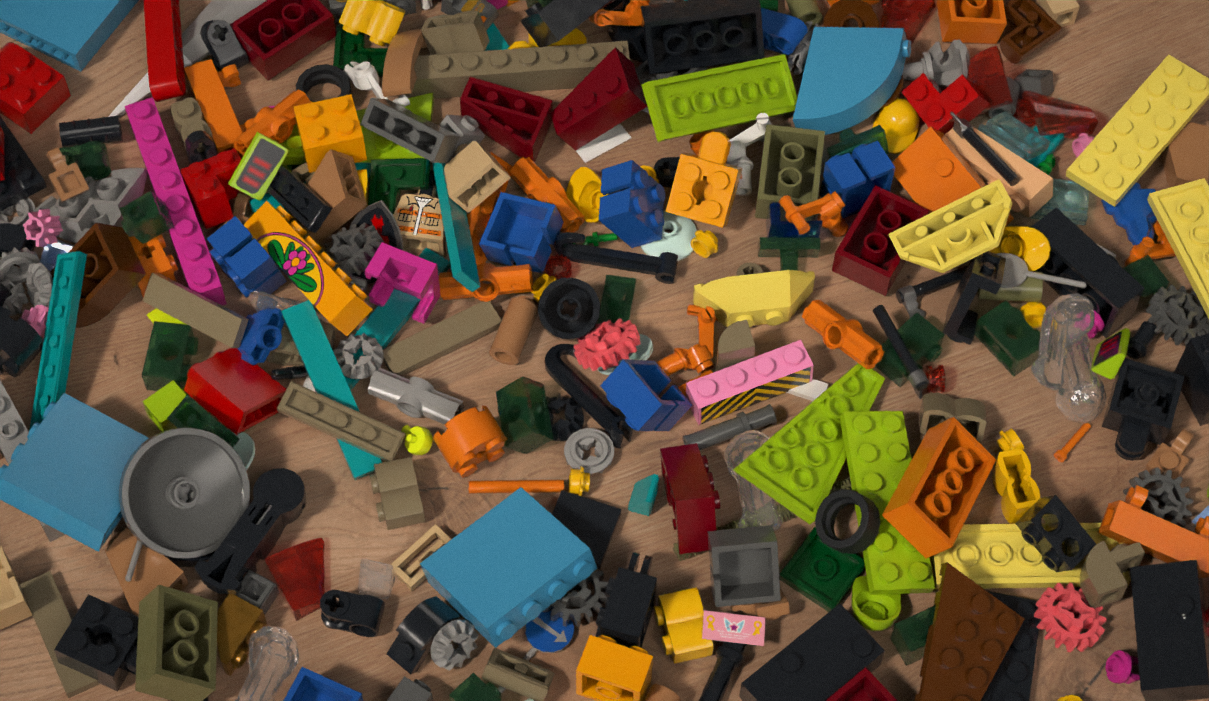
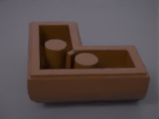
(1032, 31)

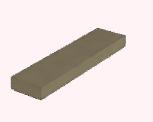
(195, 310)
(441, 338)
(341, 422)
(52, 621)

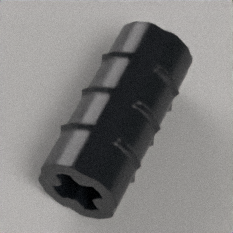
(84, 131)

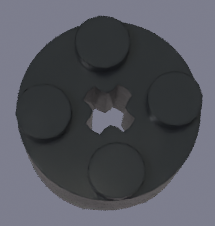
(574, 292)
(17, 344)

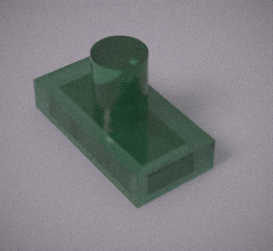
(849, 141)
(788, 250)
(617, 299)

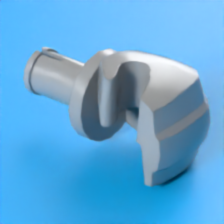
(940, 65)

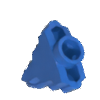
(1134, 214)
(261, 335)

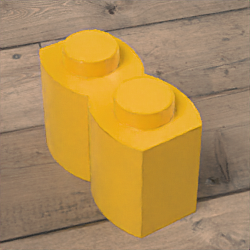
(373, 18)
(1014, 484)
(682, 620)

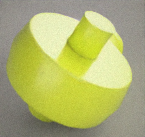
(417, 439)

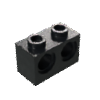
(1060, 528)

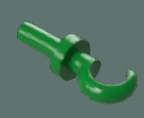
(1047, 165)
(595, 238)

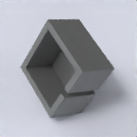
(744, 566)

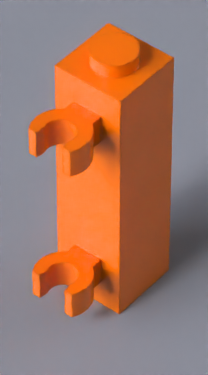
(209, 92)
(1158, 537)

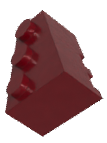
(599, 101)
(508, 116)
(690, 494)

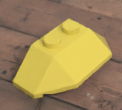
(956, 230)
(756, 297)

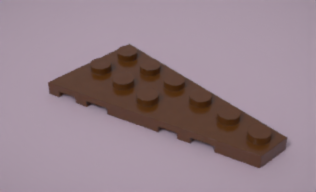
(965, 640)

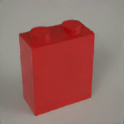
(234, 390)

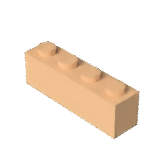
(1034, 186)

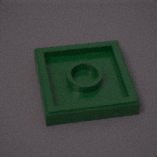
(821, 572)

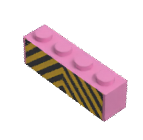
(749, 382)

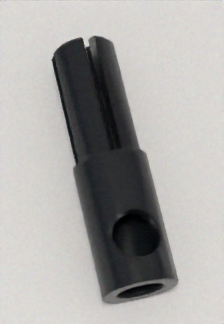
(289, 373)

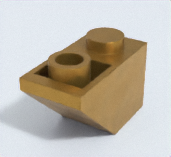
(235, 625)

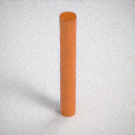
(511, 486)

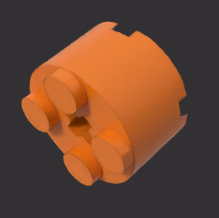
(471, 440)

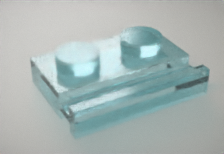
(1015, 136)
(1069, 199)

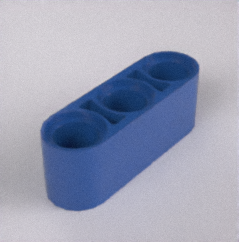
(781, 31)

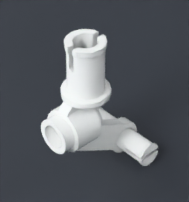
(366, 78)
(737, 152)

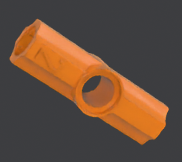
(273, 122)
(547, 190)
(503, 281)
(843, 334)

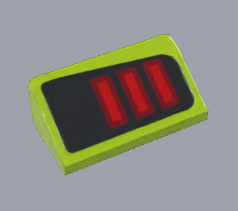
(258, 166)
(1110, 354)

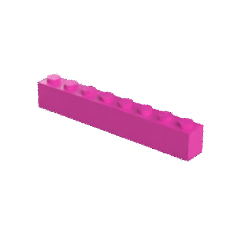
(170, 188)

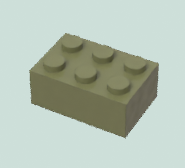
(789, 167)
(176, 645)

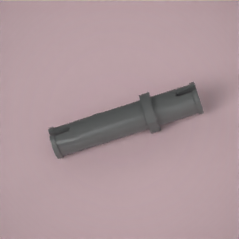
(730, 428)

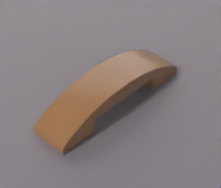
(399, 62)

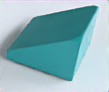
(644, 495)

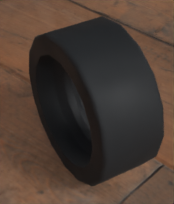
(324, 74)
(866, 531)

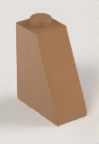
(1187, 155)
(340, 188)
(150, 571)

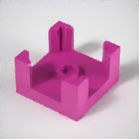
(407, 274)

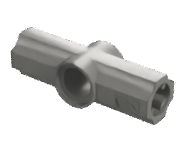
(414, 396)

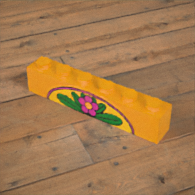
(307, 268)

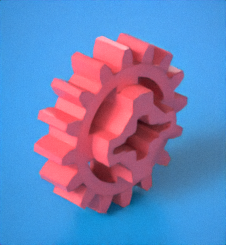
(607, 344)
(1069, 618)

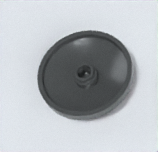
(183, 492)

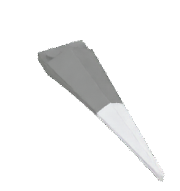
(193, 45)

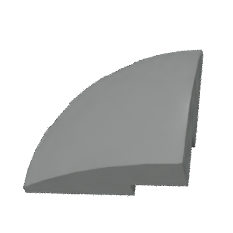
(98, 204)

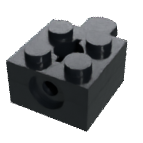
(1141, 407)
(628, 604)
(93, 651)

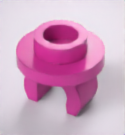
(1119, 668)

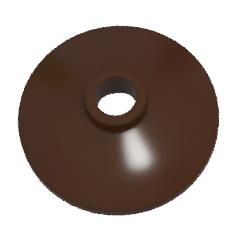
(845, 10)

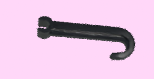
(662, 267)
(585, 396)

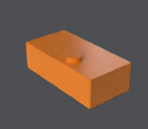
(971, 20)
(936, 172)
(939, 488)

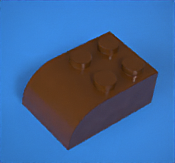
(109, 272)

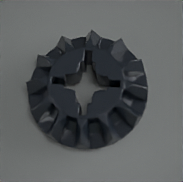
(573, 414)

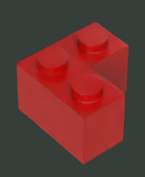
(935, 105)
(209, 186)

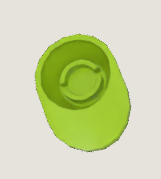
(873, 611)

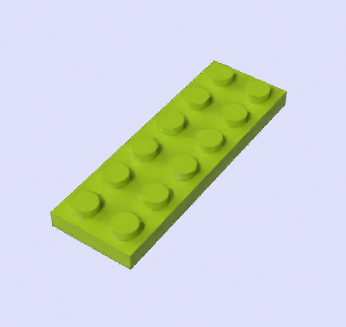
(720, 97)
(876, 462)

